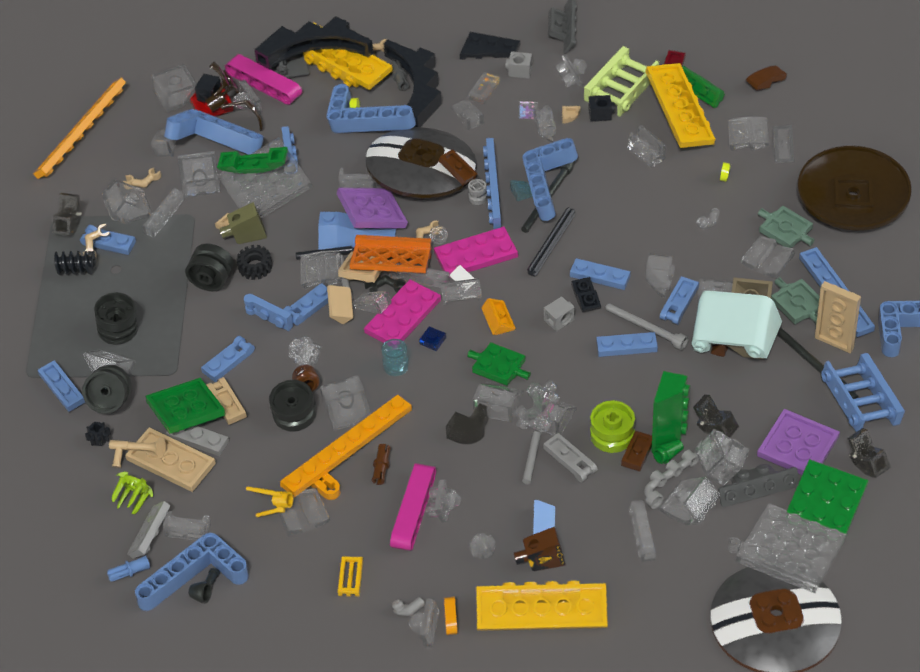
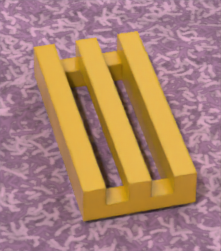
(349, 590)

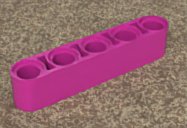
(263, 79)
(413, 507)

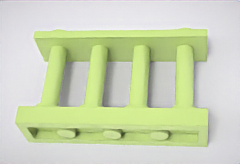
(613, 69)

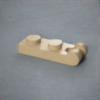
(227, 398)

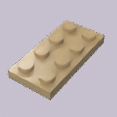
(837, 317)
(179, 463)

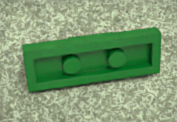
(704, 89)

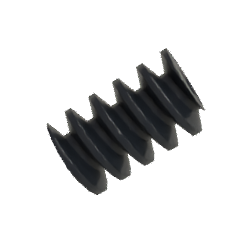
(75, 263)

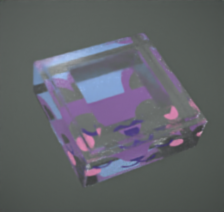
(526, 110)

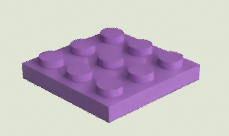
(371, 208)
(797, 440)

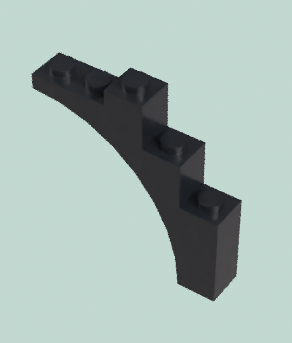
(310, 37)
(419, 67)

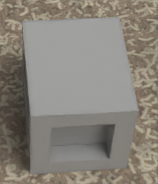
(519, 64)
(559, 313)

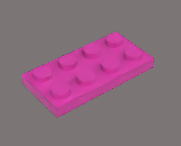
(476, 251)
(404, 313)

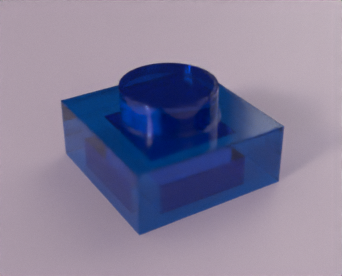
(432, 338)

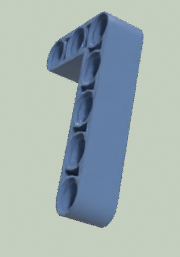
(365, 119)
(213, 128)
(543, 159)
(892, 317)
(190, 563)

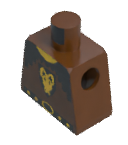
(541, 551)

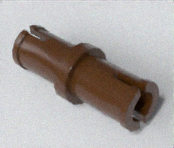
(381, 464)

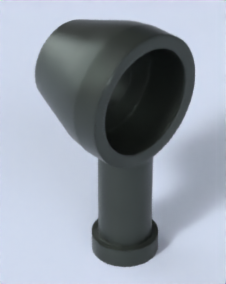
(202, 590)

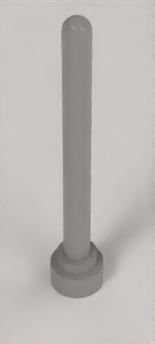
(678, 340)

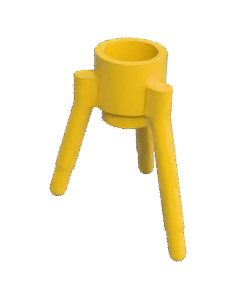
(280, 499)

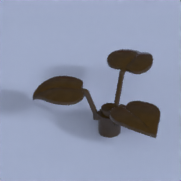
(217, 99)

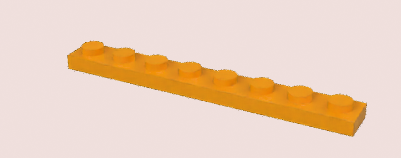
(76, 133)
(345, 445)

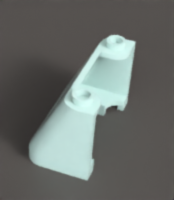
(736, 321)

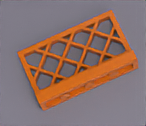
(396, 247)

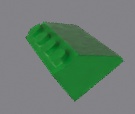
(670, 409)

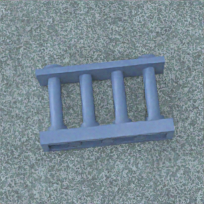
(872, 380)

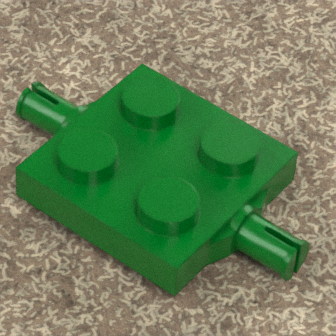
(499, 364)

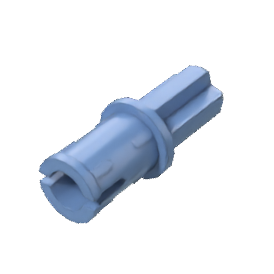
(128, 568)

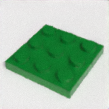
(185, 405)
(828, 496)

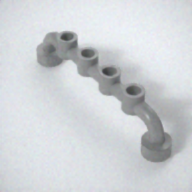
(658, 479)

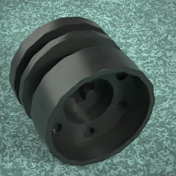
(115, 318)

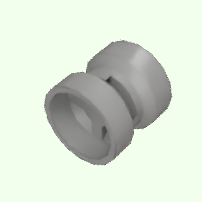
(477, 191)

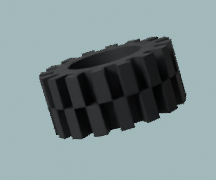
(253, 254)

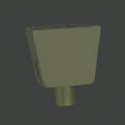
(244, 225)

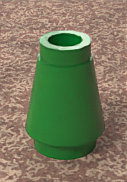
(667, 451)

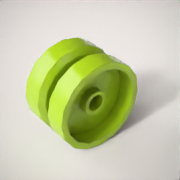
(612, 426)

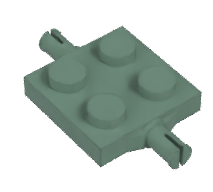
(786, 227)
(796, 300)

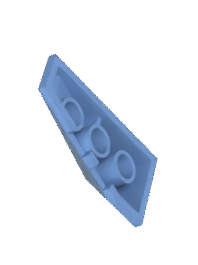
(337, 230)

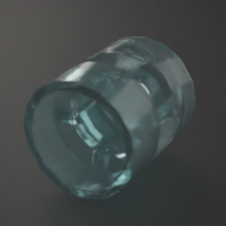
(395, 357)

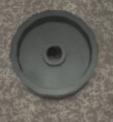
(209, 267)
(107, 389)
(292, 405)

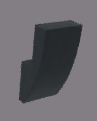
(585, 294)

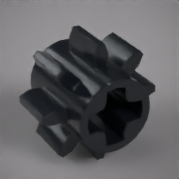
(97, 433)

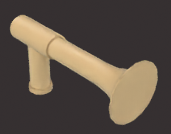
(156, 447)

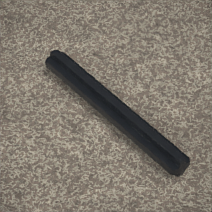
(551, 242)

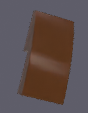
(764, 77)

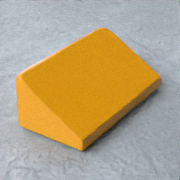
(497, 316)

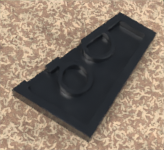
(488, 45)

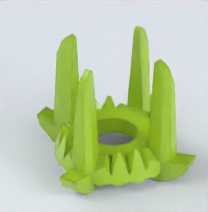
(131, 483)

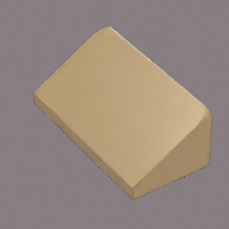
(340, 303)

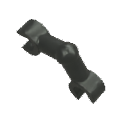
(385, 279)

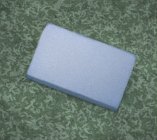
(543, 516)

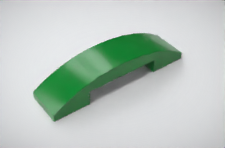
(252, 163)

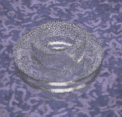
(443, 235)

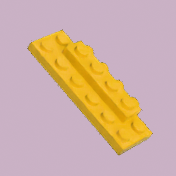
(349, 66)
(680, 105)
(541, 606)

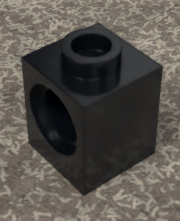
(207, 86)
(601, 108)

